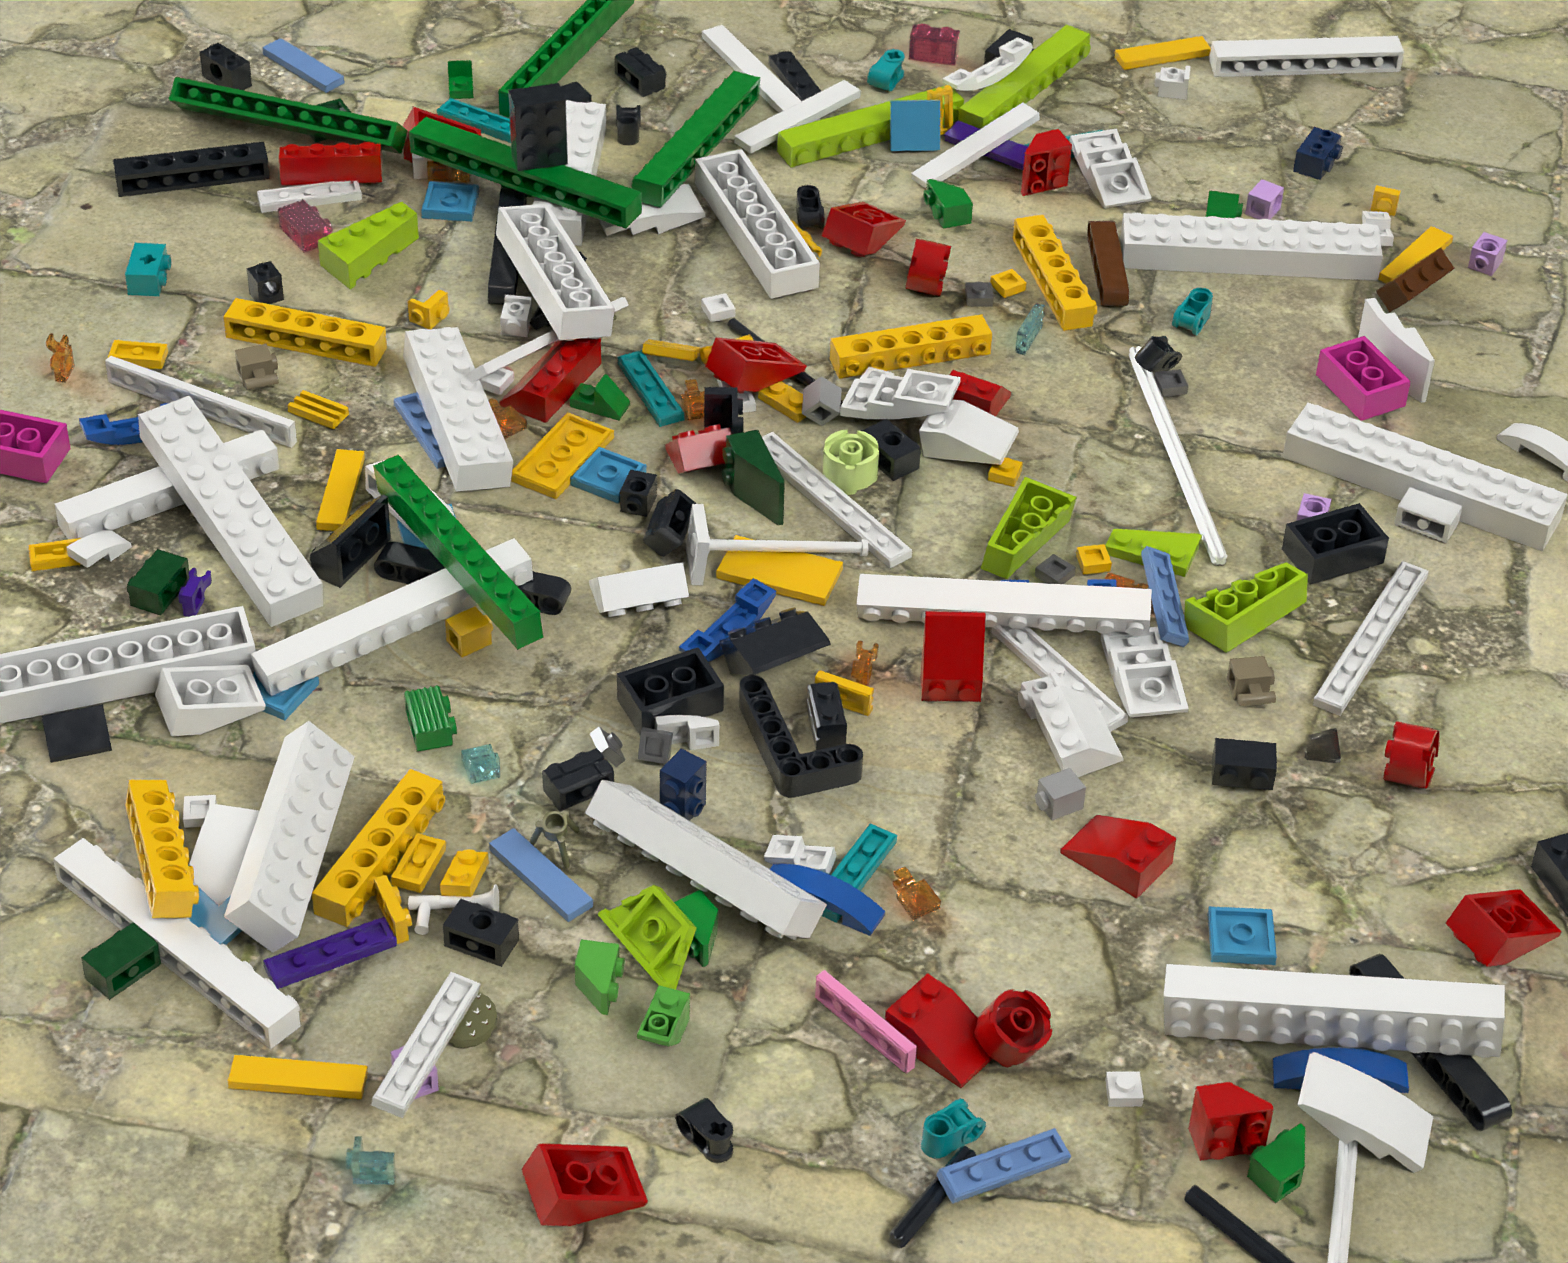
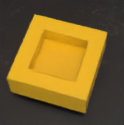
(1385, 200)
(1008, 283)
(1006, 473)
(1093, 559)

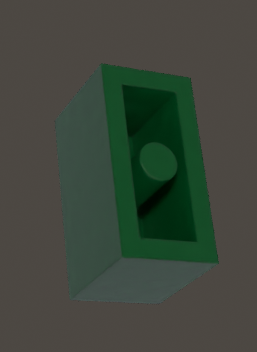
(158, 582)
(121, 960)

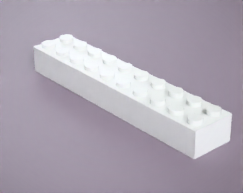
(1251, 246)
(1393, 463)
(231, 511)
(118, 663)
(1334, 1010)

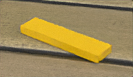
(1162, 52)
(1424, 245)
(340, 489)
(298, 1077)

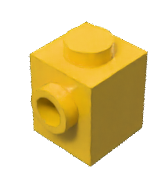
(468, 631)

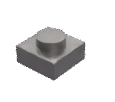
(979, 294)
(1171, 383)
(1055, 570)
(608, 745)
(655, 745)

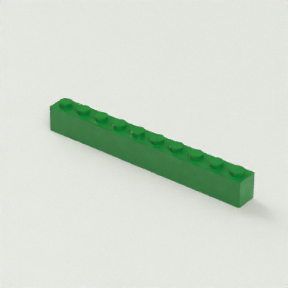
(565, 47)
(287, 114)
(696, 138)
(554, 184)
(459, 552)

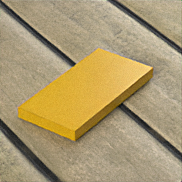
(560, 455)
(789, 573)

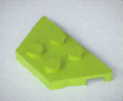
(653, 933)

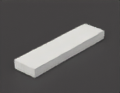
(313, 194)

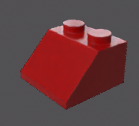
(981, 393)

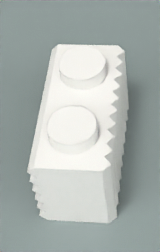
(1428, 515)

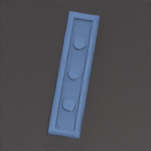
(303, 65)
(412, 412)
(1165, 596)
(541, 875)
(1003, 1165)

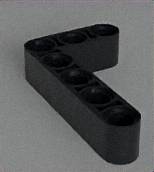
(793, 772)

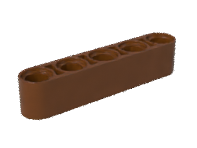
(1108, 263)

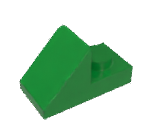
(460, 79)
(603, 400)

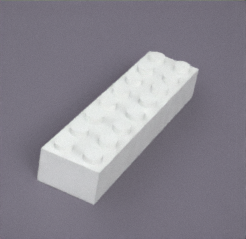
(584, 145)
(757, 224)
(555, 272)
(457, 409)
(290, 837)
(705, 860)

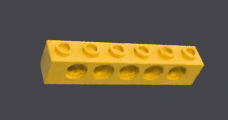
(1054, 272)
(305, 332)
(911, 346)
(378, 848)
(161, 849)

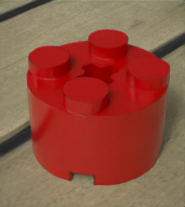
(928, 267)
(1411, 755)
(1014, 1027)

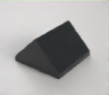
(76, 733)

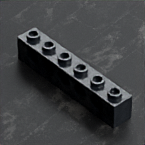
(191, 169)

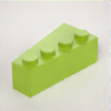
(367, 243)
(1026, 526)
(1247, 606)

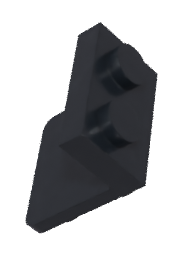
(723, 408)

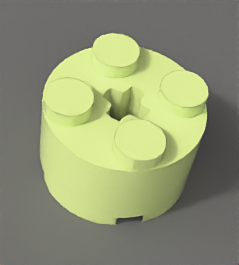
(851, 460)

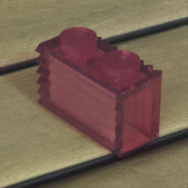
(934, 44)
(303, 224)

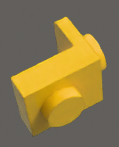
(431, 311)

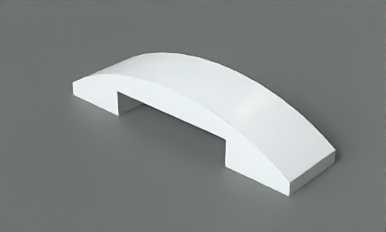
(1011, 56)
(1539, 441)

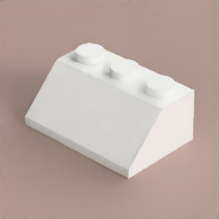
(640, 589)
(1075, 730)

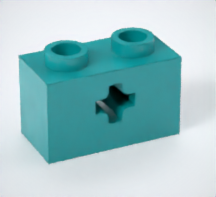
(147, 269)

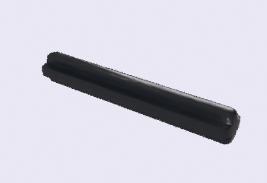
(924, 1205)
(1234, 1227)

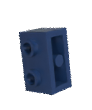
(1318, 153)
(684, 784)

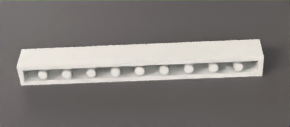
(1007, 603)
(376, 623)
(182, 945)

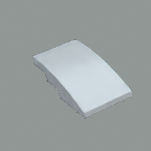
(1109, 168)
(677, 211)
(1399, 345)
(900, 397)
(1144, 673)
(222, 849)
(1366, 1111)

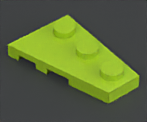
(1128, 545)

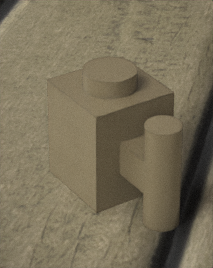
(256, 366)
(1251, 680)

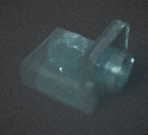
(481, 763)
(369, 1166)

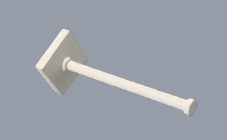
(699, 545)

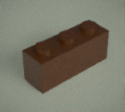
(1415, 279)

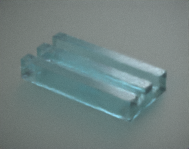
(1030, 329)

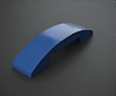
(118, 432)
(749, 607)
(842, 898)
(1291, 1067)

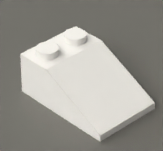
(966, 435)
(206, 697)

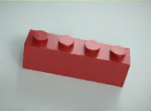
(330, 163)
(554, 378)

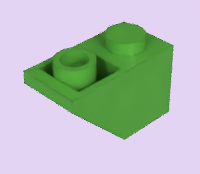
(596, 972)
(666, 1017)

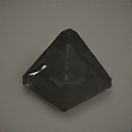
(1323, 747)

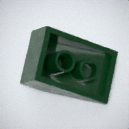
(754, 474)

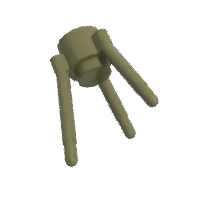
(555, 829)

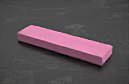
(865, 1021)

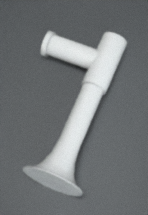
(431, 902)

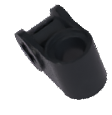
(628, 124)
(809, 207)
(1157, 355)
(707, 1130)

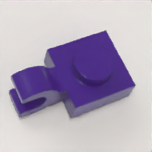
(192, 594)

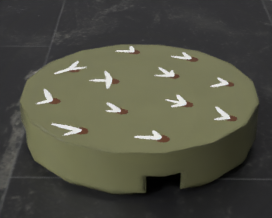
(476, 1023)

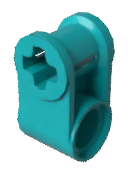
(887, 70)
(1194, 310)
(950, 1129)

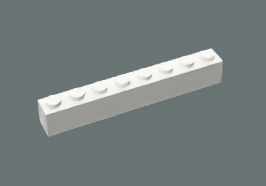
(1306, 56)
(152, 491)

